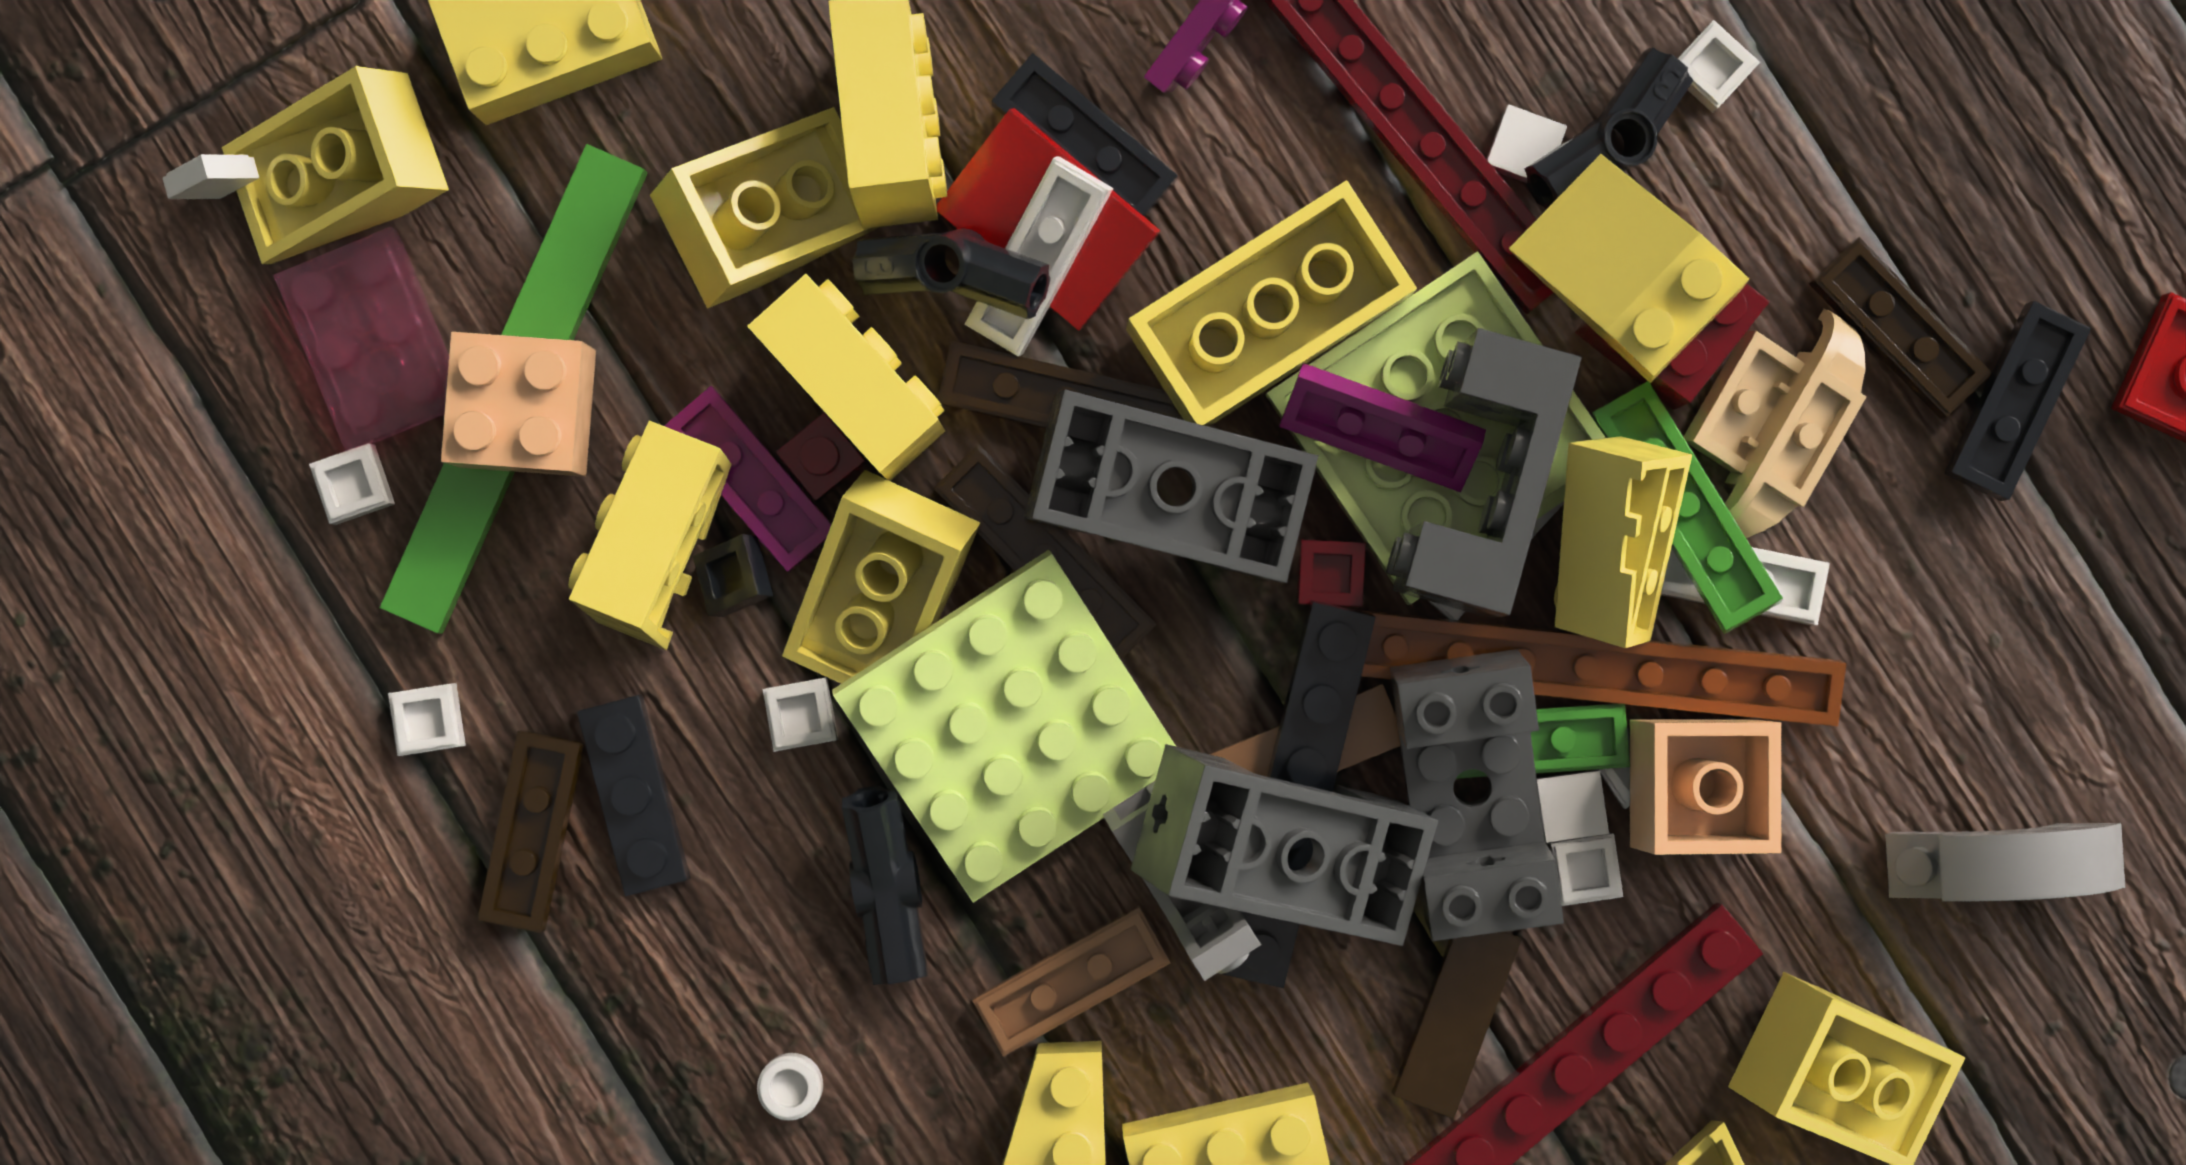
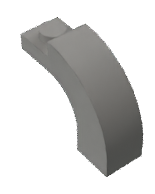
(2007, 863)
(1212, 935)

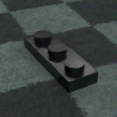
(1086, 134)
(2017, 401)
(633, 795)

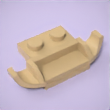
(1779, 419)

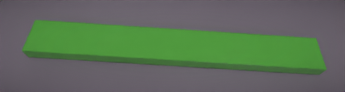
(548, 308)

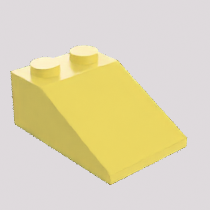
(337, 163)
(760, 207)
(1629, 266)
(878, 577)
(1845, 1072)

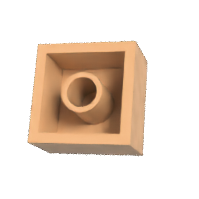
(518, 404)
(1705, 786)

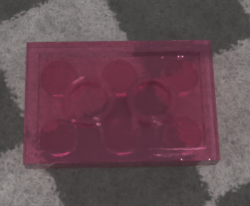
(368, 337)

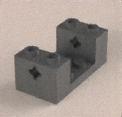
(1514, 386)
(1104, 470)
(1227, 838)
(1487, 854)

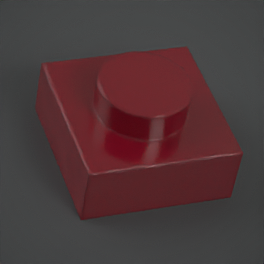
(821, 457)
(1331, 572)

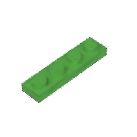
(1706, 533)

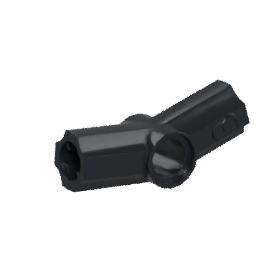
(1635, 111)
(984, 274)
(885, 885)

